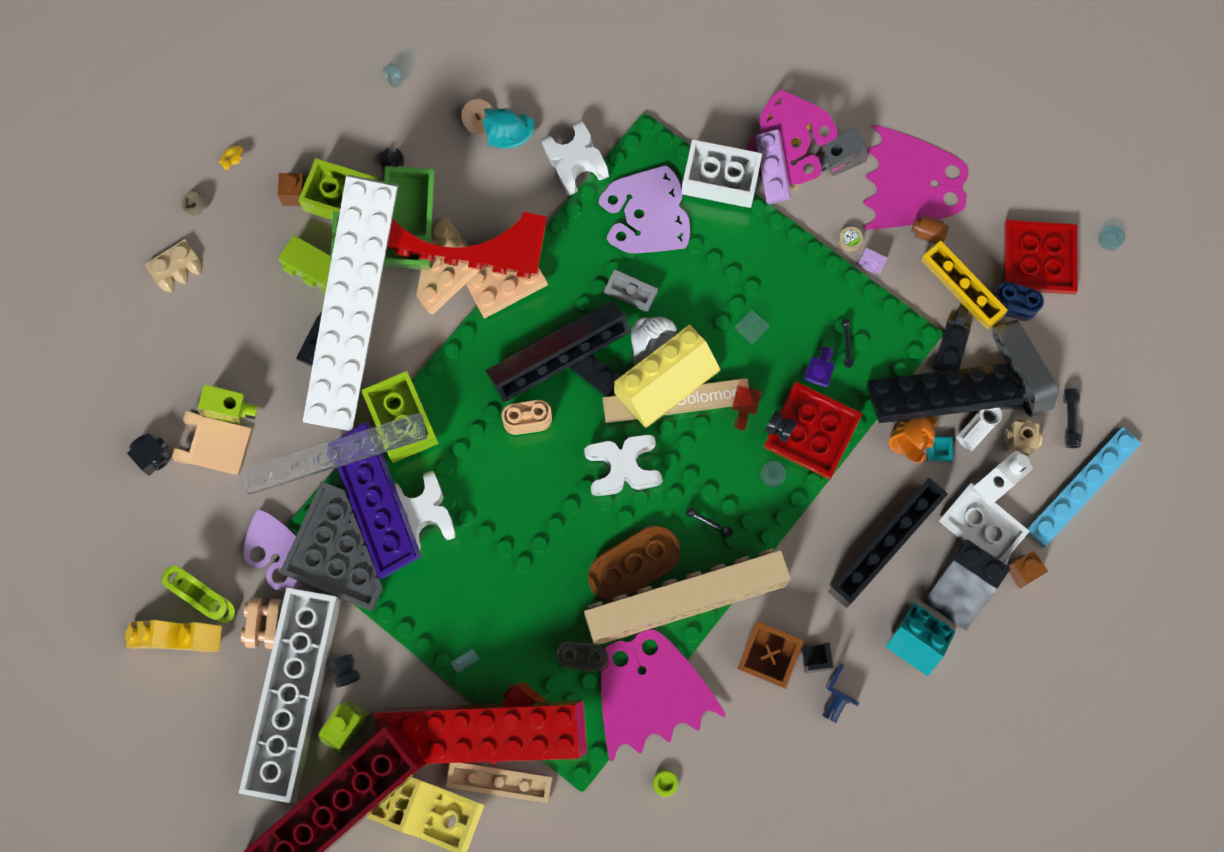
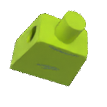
(343, 726)

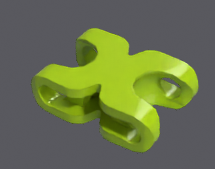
(198, 595)

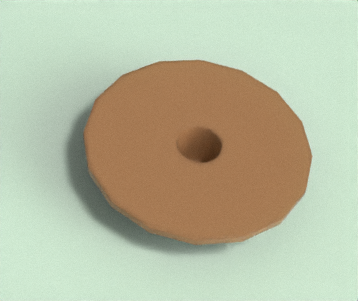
(473, 115)

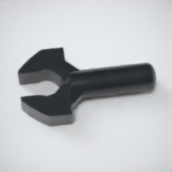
(398, 161)

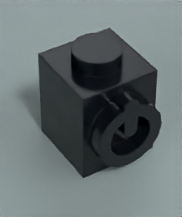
(149, 453)

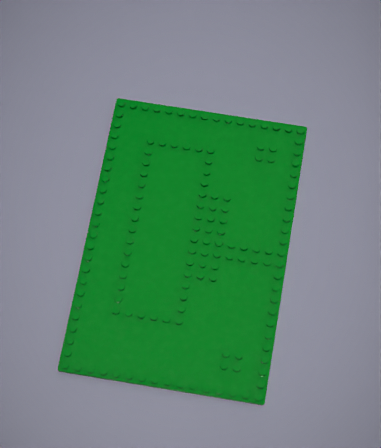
(525, 501)

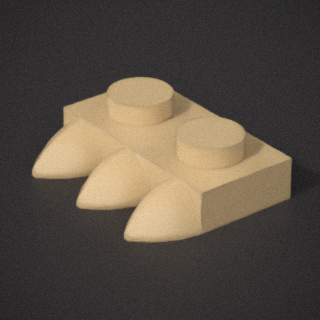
(173, 265)

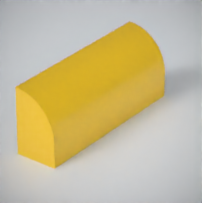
(964, 285)

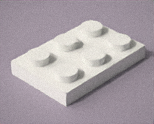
(984, 524)

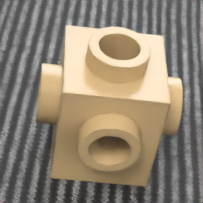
(1017, 442)

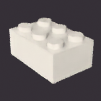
(721, 173)

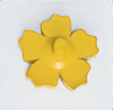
(231, 156)

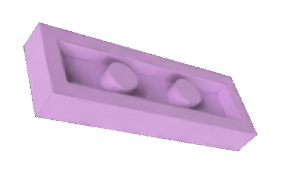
(773, 167)

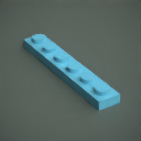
(1083, 487)

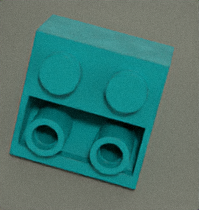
(921, 639)

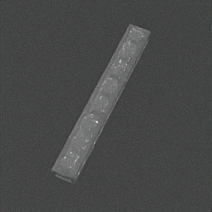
(334, 454)

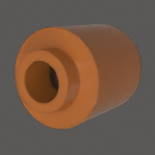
(930, 229)

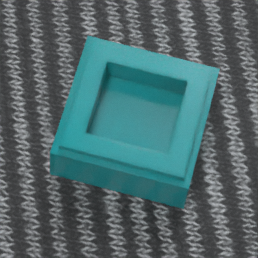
(941, 450)

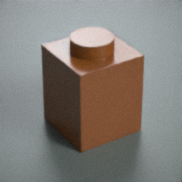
(290, 188)
(1027, 569)

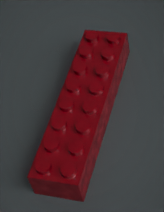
(345, 796)

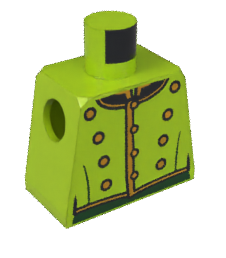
(216, 400)

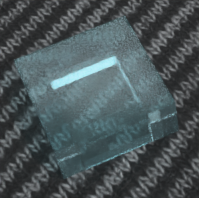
(752, 327)
(465, 661)

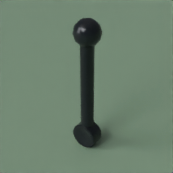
(848, 363)
(727, 532)

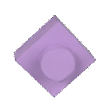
(872, 261)

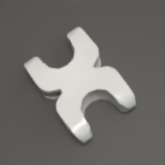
(575, 158)
(623, 465)
(426, 509)

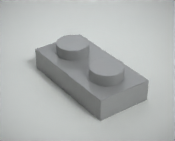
(631, 290)

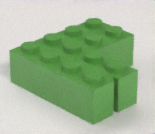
(411, 211)

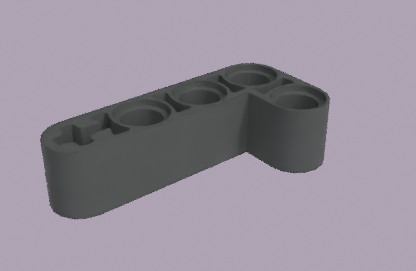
(1027, 366)

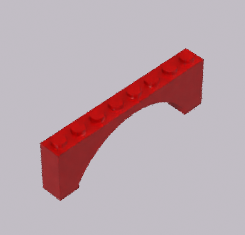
(512, 251)

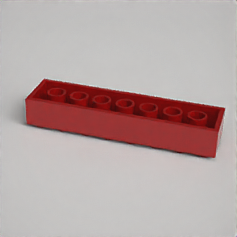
(491, 731)

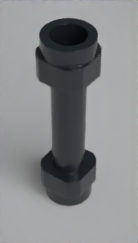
(1071, 398)

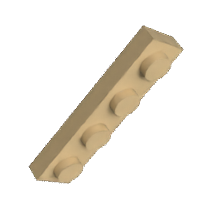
(499, 782)

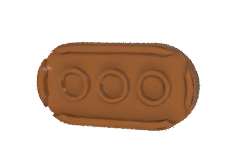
(634, 563)

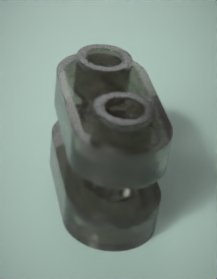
(583, 657)

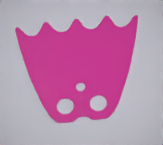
(905, 179)
(651, 702)

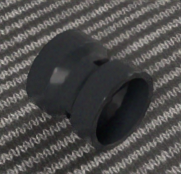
(780, 426)
(344, 670)

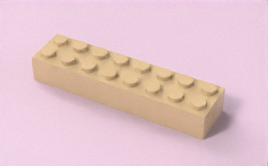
(686, 598)

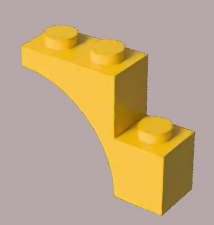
(171, 635)

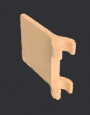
(215, 444)

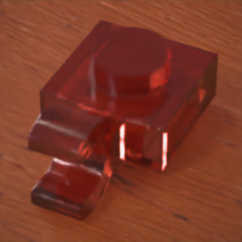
(745, 402)

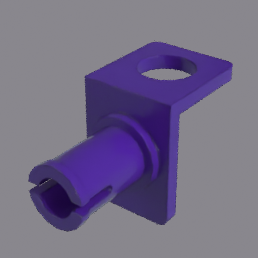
(820, 368)

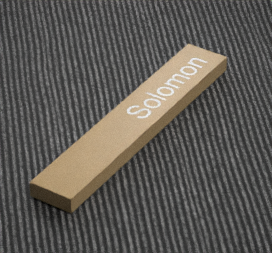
(703, 398)

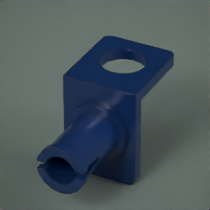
(838, 699)

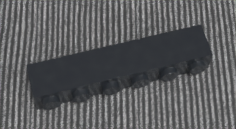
(558, 351)
(887, 543)

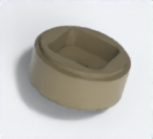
(194, 203)

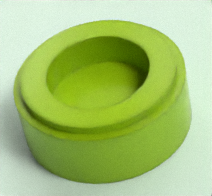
(665, 783)

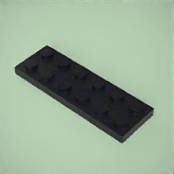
(944, 392)

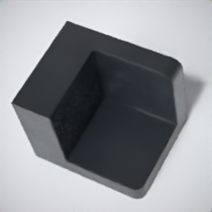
(817, 658)

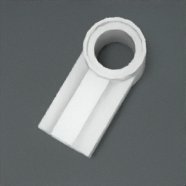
(978, 428)

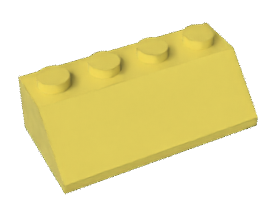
(666, 376)

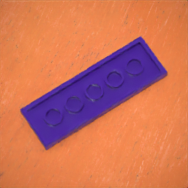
(379, 512)

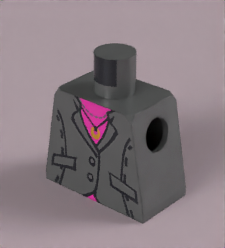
(844, 152)

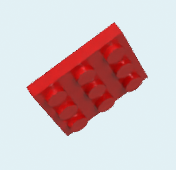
(1041, 256)
(821, 431)

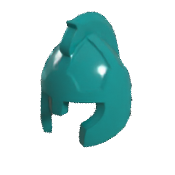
(507, 128)

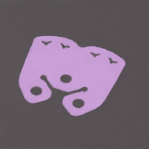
(660, 210)

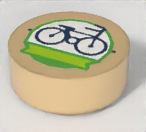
(850, 239)

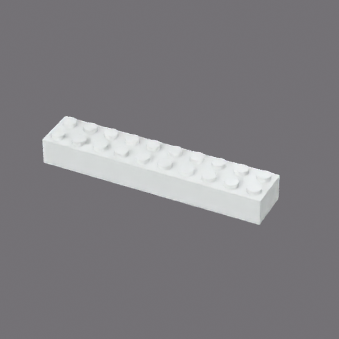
(350, 302)

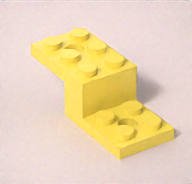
(425, 813)

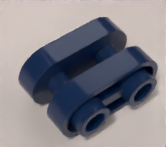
(1020, 301)

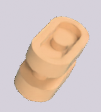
(527, 417)
(254, 611)

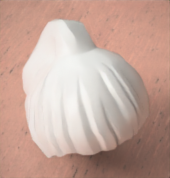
(649, 335)

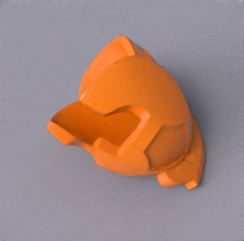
(912, 437)

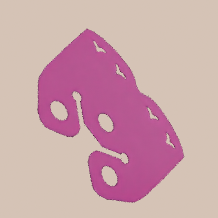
(791, 120)

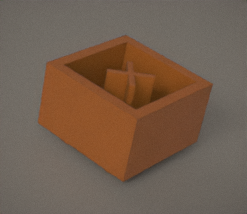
(771, 654)

